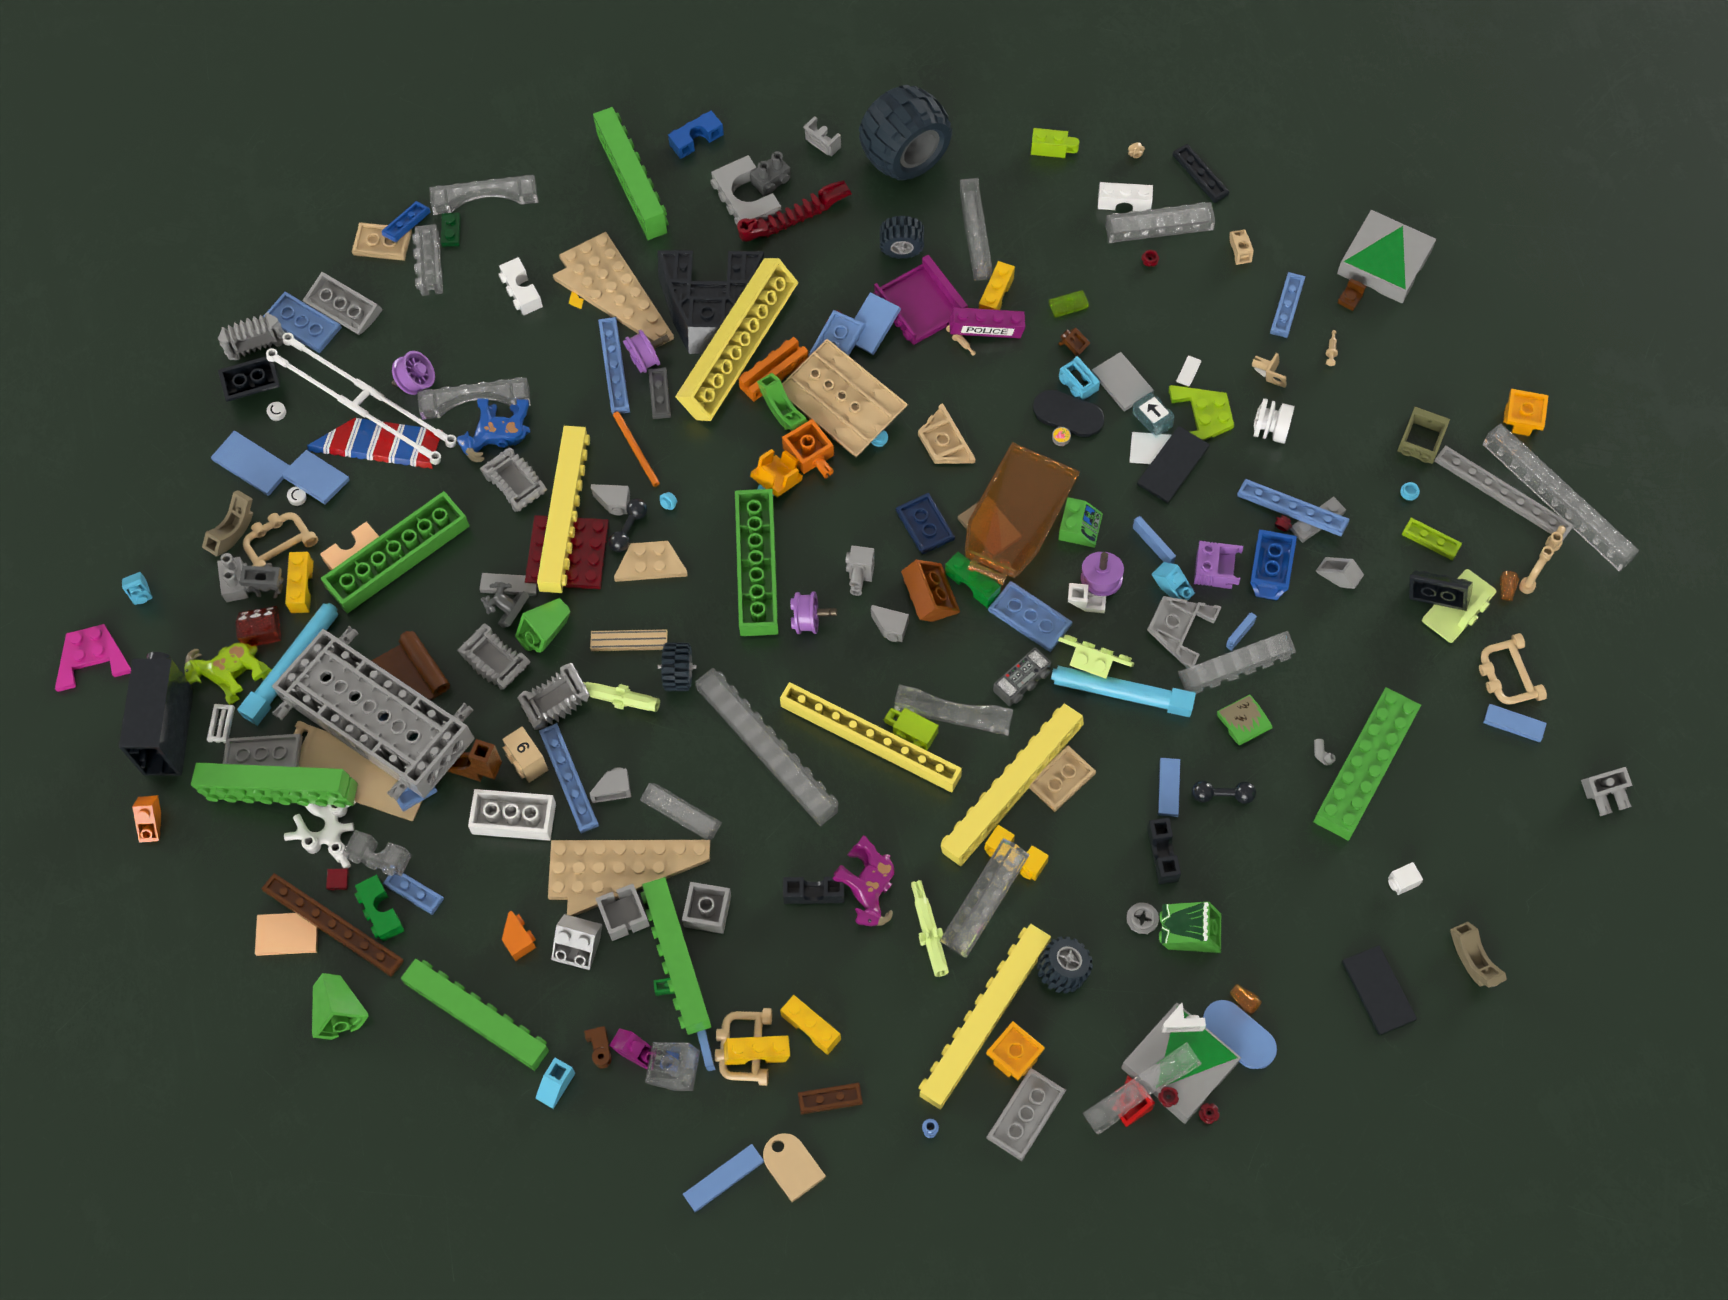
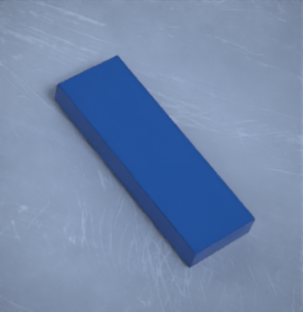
(405, 221)

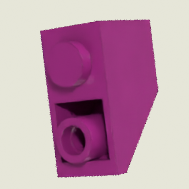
(632, 1047)

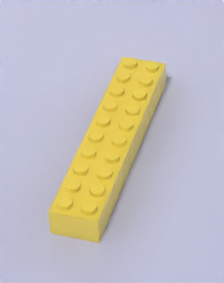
(737, 339)

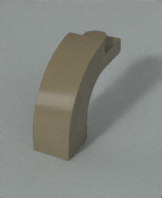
(232, 527)
(1473, 956)

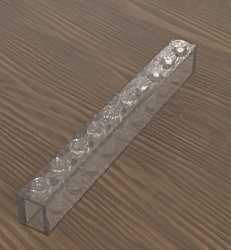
(1560, 497)
(767, 747)

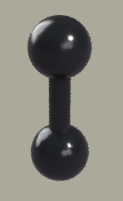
(619, 540)
(1243, 792)

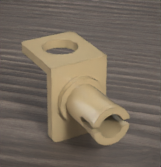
(1270, 367)

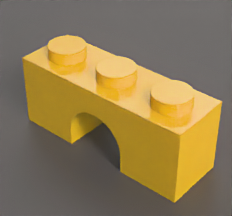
(997, 286)
(297, 592)
(1035, 861)
(803, 1017)
(771, 1049)

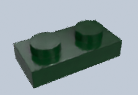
(450, 229)

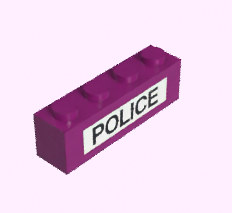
(987, 322)

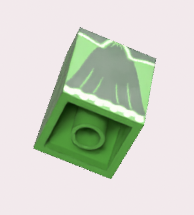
(1191, 927)

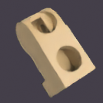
(1241, 246)

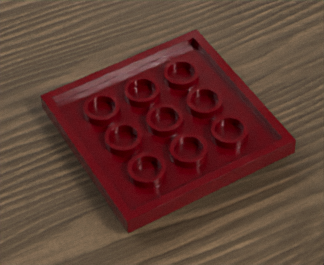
(586, 555)

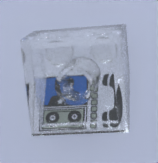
(673, 1066)

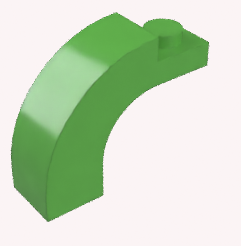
(779, 402)

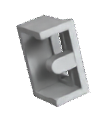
(820, 140)

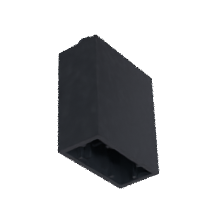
(156, 715)

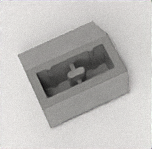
(576, 941)

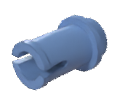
(930, 1123)

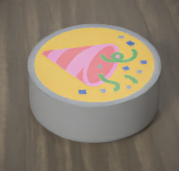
(1061, 436)

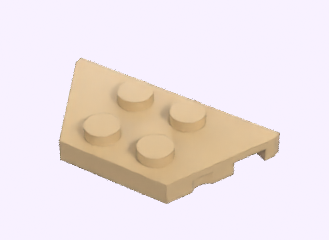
(944, 440)
(650, 561)

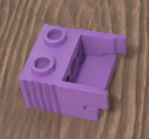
(1216, 564)

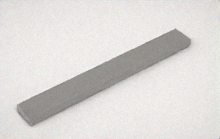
(1501, 491)

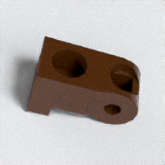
(601, 1054)

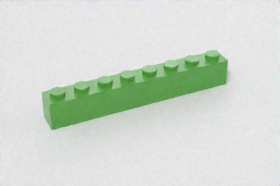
(676, 956)
(475, 1014)

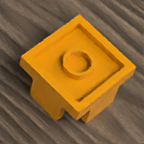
(1525, 411)
(777, 472)
(1015, 1051)

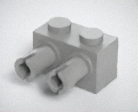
(860, 567)
(229, 577)
(1600, 785)

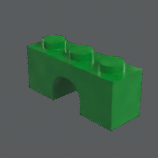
(982, 586)
(386, 923)

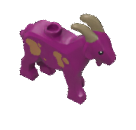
(870, 883)

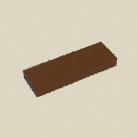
(830, 1098)

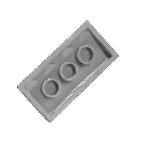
(342, 304)

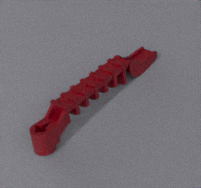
(827, 196)

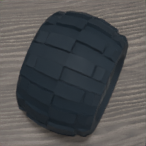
(905, 132)

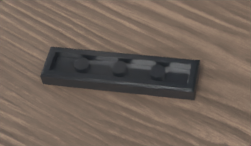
(1200, 173)

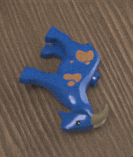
(495, 430)

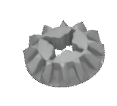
(1150, 914)

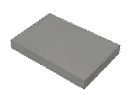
(1122, 381)

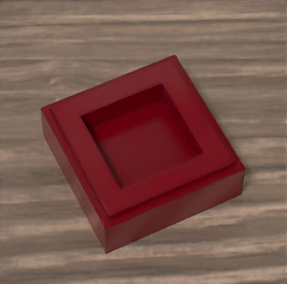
(337, 879)

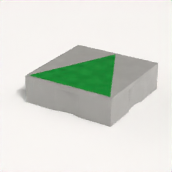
(1386, 256)
(1196, 1085)

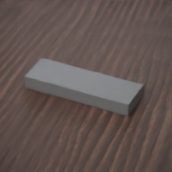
(517, 582)

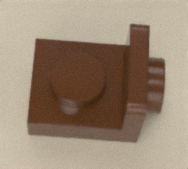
(1352, 294)
(1074, 341)

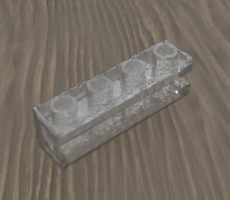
(428, 259)
(680, 811)

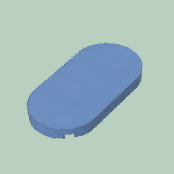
(1241, 1034)

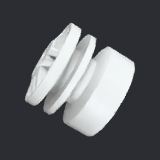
(1273, 421)

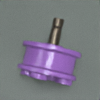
(643, 351)
(807, 612)

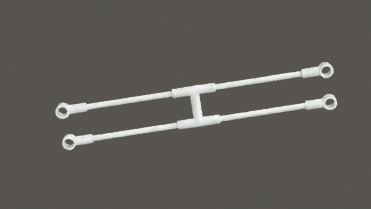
(367, 390)

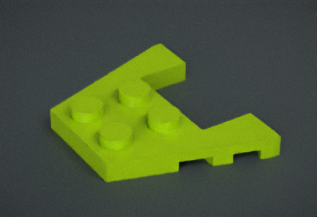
(1209, 408)

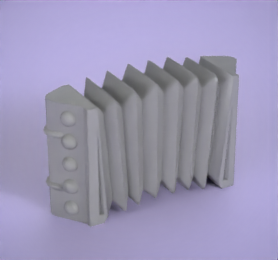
(251, 335)
(514, 478)
(492, 657)
(554, 698)

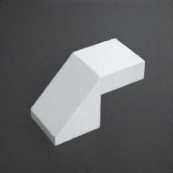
(1081, 598)

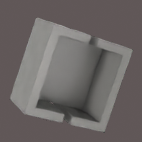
(622, 914)

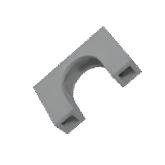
(732, 176)

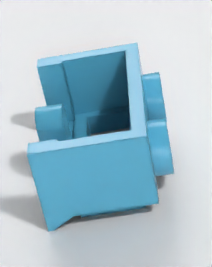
(1075, 387)

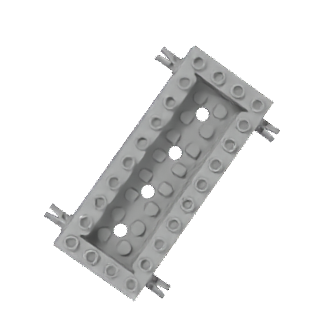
(357, 723)

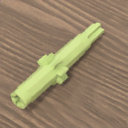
(622, 696)
(930, 934)

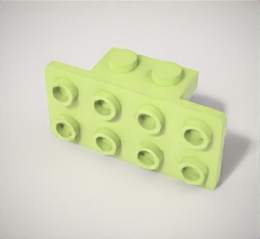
(1451, 622)
(1093, 660)

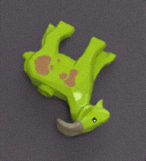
(226, 667)

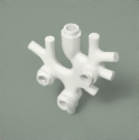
(328, 835)

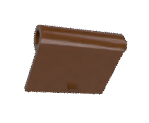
(414, 666)

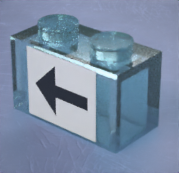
(1153, 414)

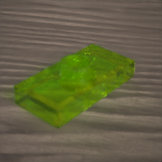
(1068, 303)

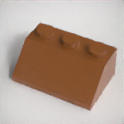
(929, 590)

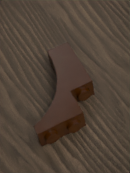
(480, 762)

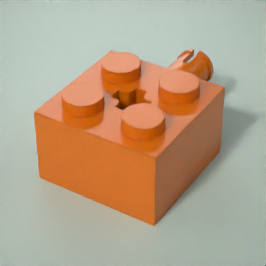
(810, 448)

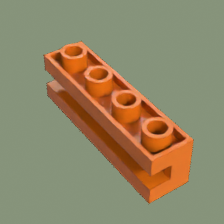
(779, 362)

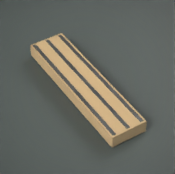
(628, 640)

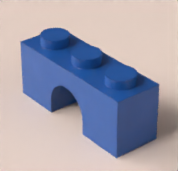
(706, 126)

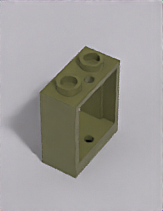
(1427, 420)

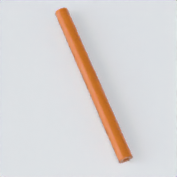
(636, 449)

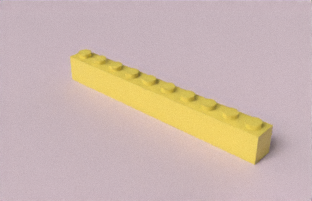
(563, 510)
(870, 737)
(1011, 785)
(984, 1017)

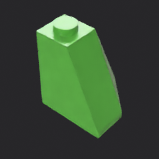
(541, 625)
(335, 1008)

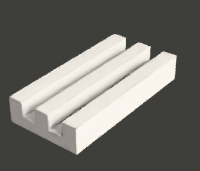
(210, 738)

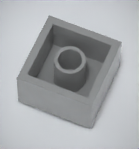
(706, 907)

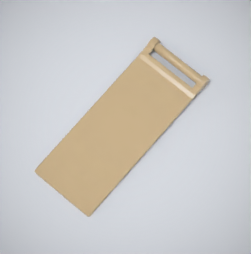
(326, 751)

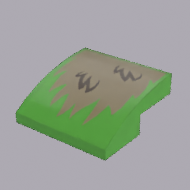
(1244, 719)

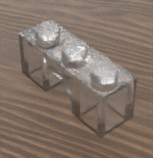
(391, 860)

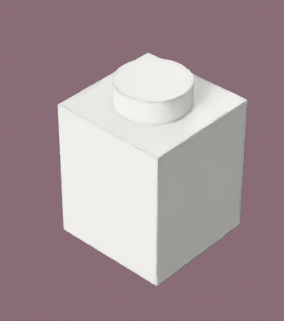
(1405, 878)

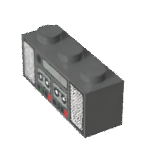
(1022, 677)

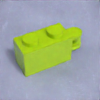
(1053, 143)
(912, 727)

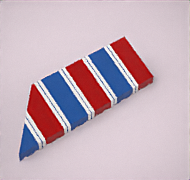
(372, 442)

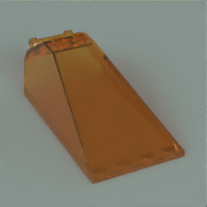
(1016, 512)

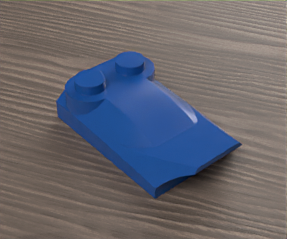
(1272, 564)

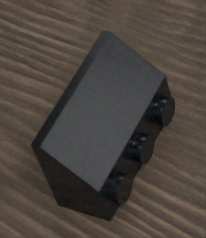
(249, 378)
(1440, 590)

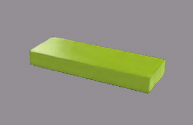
(1431, 539)

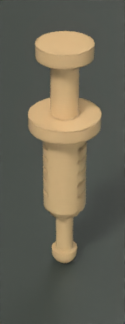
(964, 343)
(1332, 352)

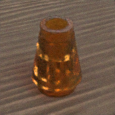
(1508, 583)
(1246, 999)

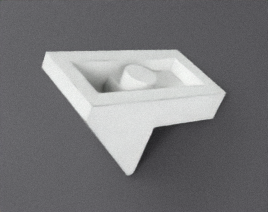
(1178, 1023)

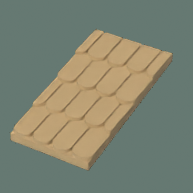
(842, 397)

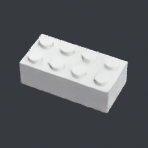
(512, 814)

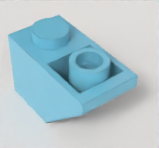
(1172, 581)
(136, 588)
(554, 1082)

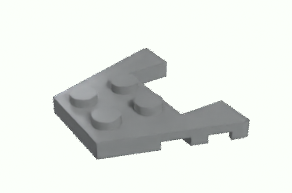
(1173, 622)

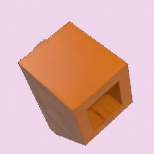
(147, 818)
(516, 938)

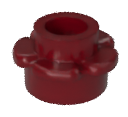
(1150, 254)
(1283, 523)
(1162, 1097)
(1209, 1119)

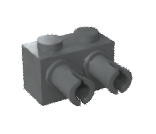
(770, 174)

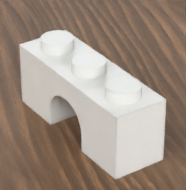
(1114, 193)
(525, 298)

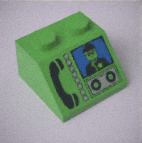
(1080, 523)

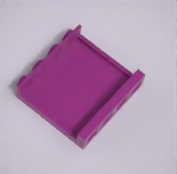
(924, 300)

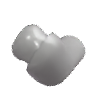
(1321, 755)

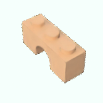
(335, 556)

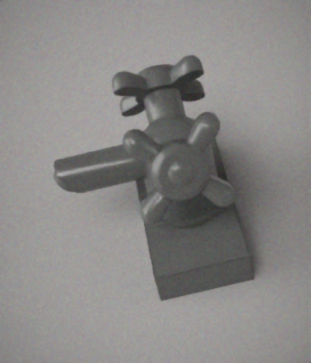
(262, 579)
(510, 606)

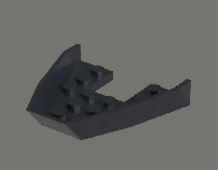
(702, 306)

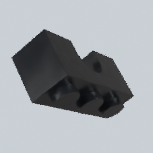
(1165, 861)
(799, 891)

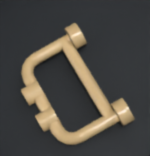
(275, 521)
(1552, 544)
(1494, 684)
(722, 1034)

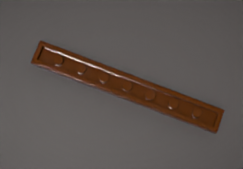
(332, 924)

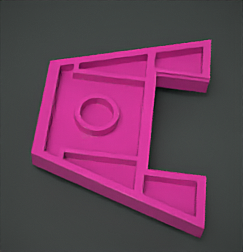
(86, 649)

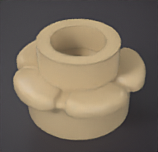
(1136, 150)

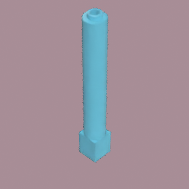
(1175, 701)
(258, 703)

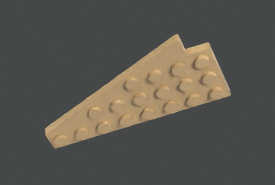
(605, 280)
(596, 867)

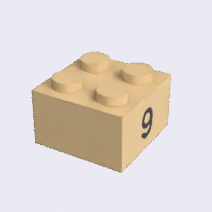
(524, 755)

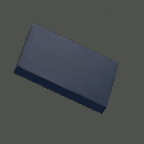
(925, 523)

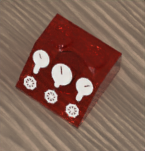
(258, 626)

